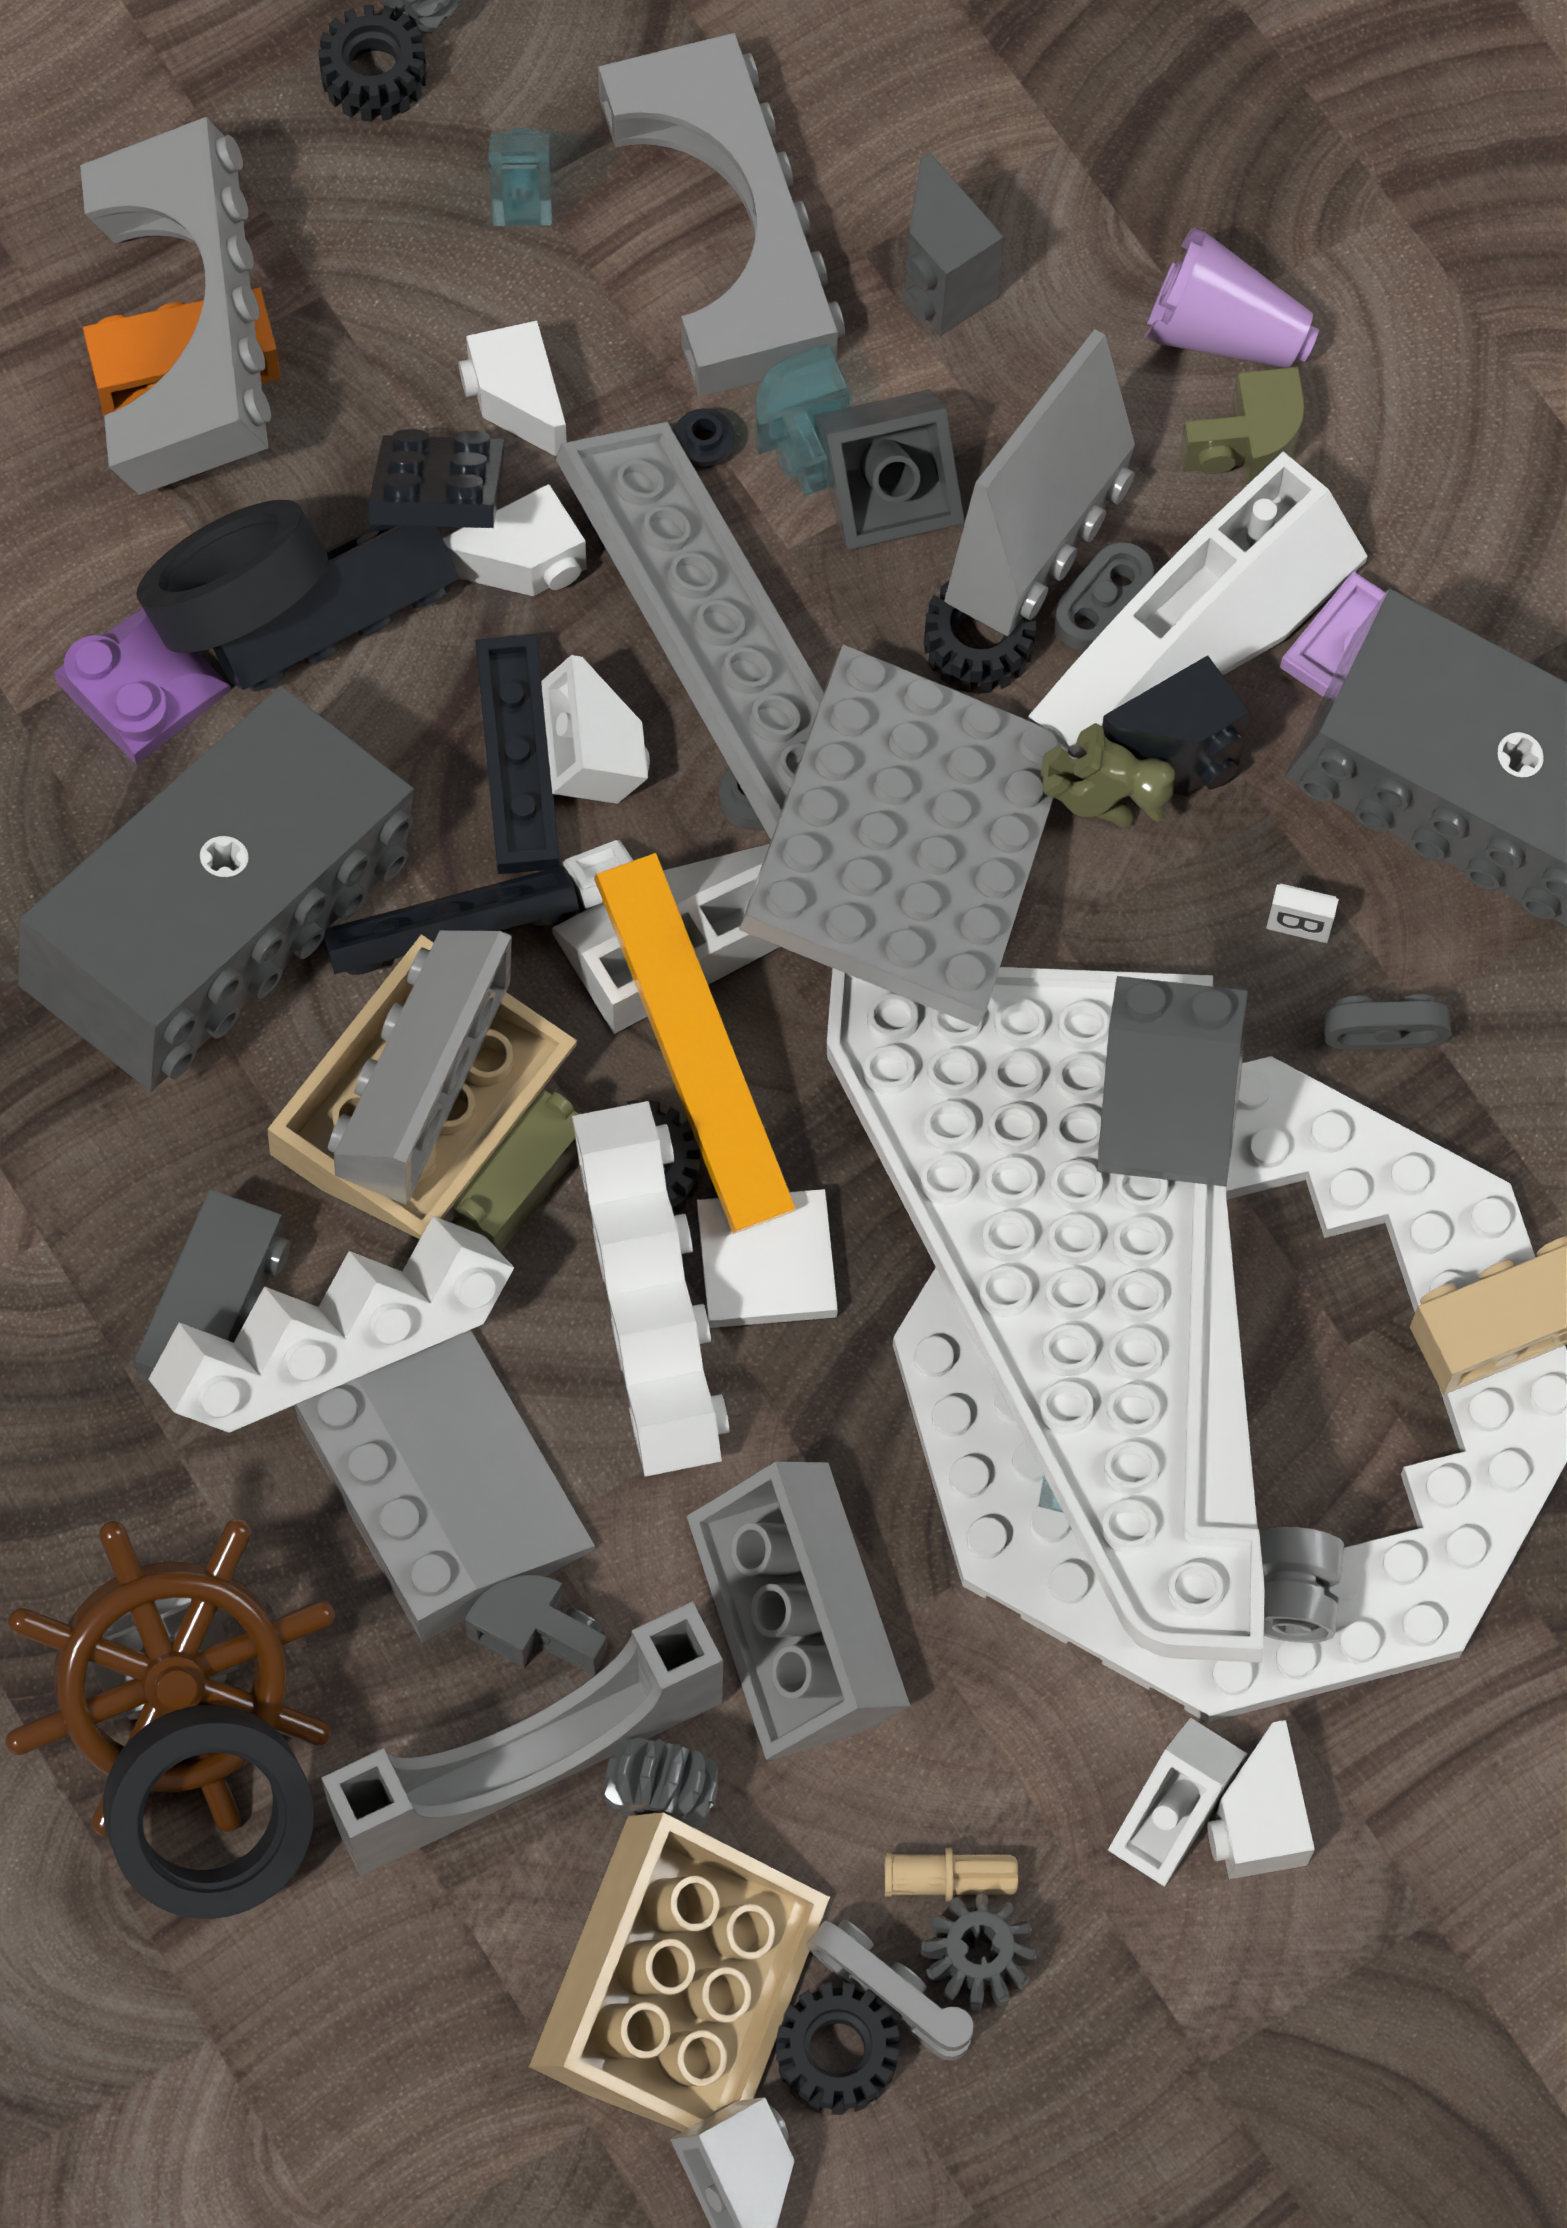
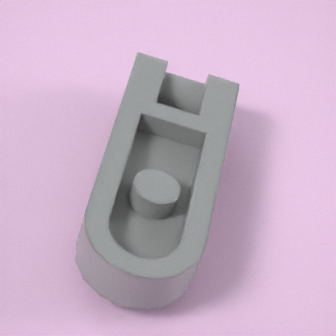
(848, 1955)

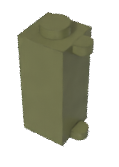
(519, 1172)

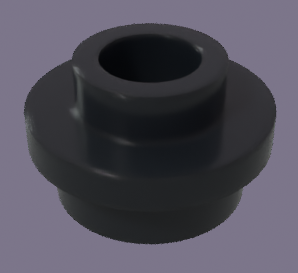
(705, 452)

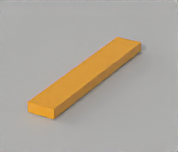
(694, 1043)

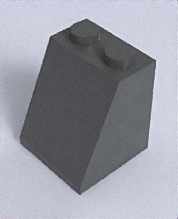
(1172, 1080)

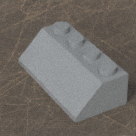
(423, 1062)
(797, 1609)

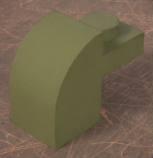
(1265, 424)

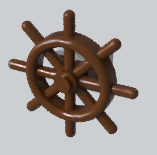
(162, 1650)

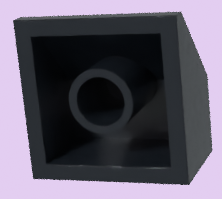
(1188, 722)

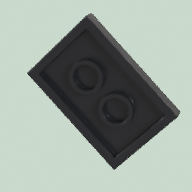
(437, 480)

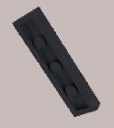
(517, 754)
(530, 899)

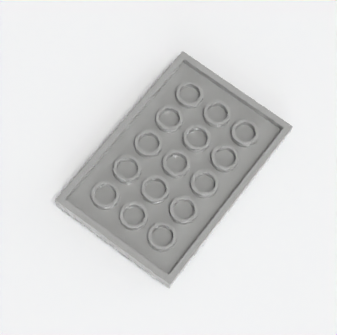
(905, 836)

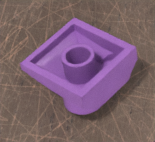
(137, 685)

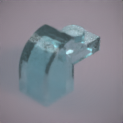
(785, 412)

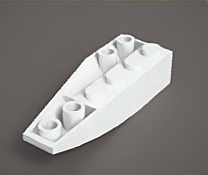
(1221, 596)
(712, 906)

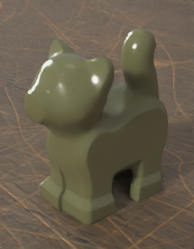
(1104, 776)

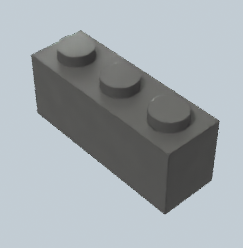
(217, 1274)

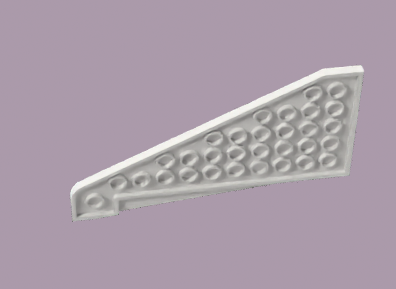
(1081, 1286)

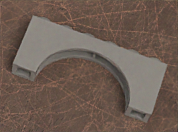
(707, 106)

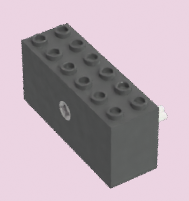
(1447, 751)
(215, 889)

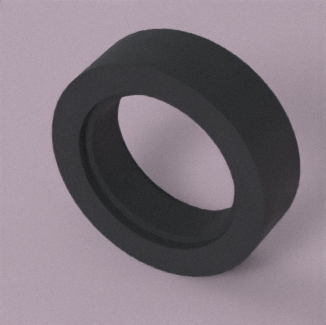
(232, 576)
(236, 1885)

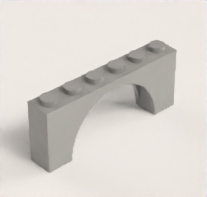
(212, 397)
(401, 1804)

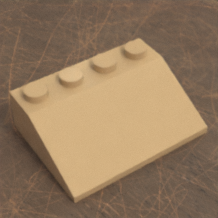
(504, 1080)
(678, 1975)

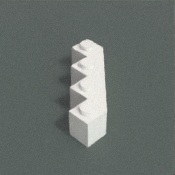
(646, 1288)
(361, 1325)

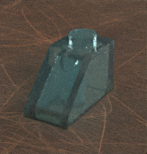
(520, 177)

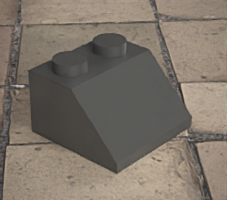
(951, 252)
(890, 468)

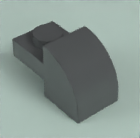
(525, 1614)

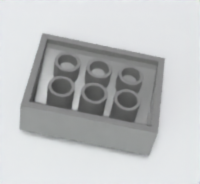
(1044, 493)
(442, 1480)

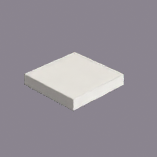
(771, 1269)

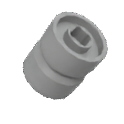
(1297, 1581)

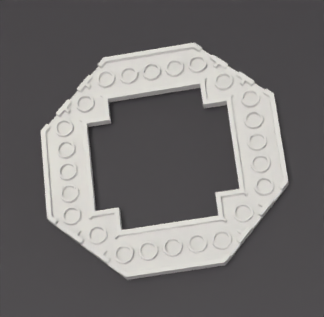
(1400, 1596)

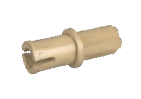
(950, 1874)

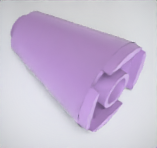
(1228, 309)

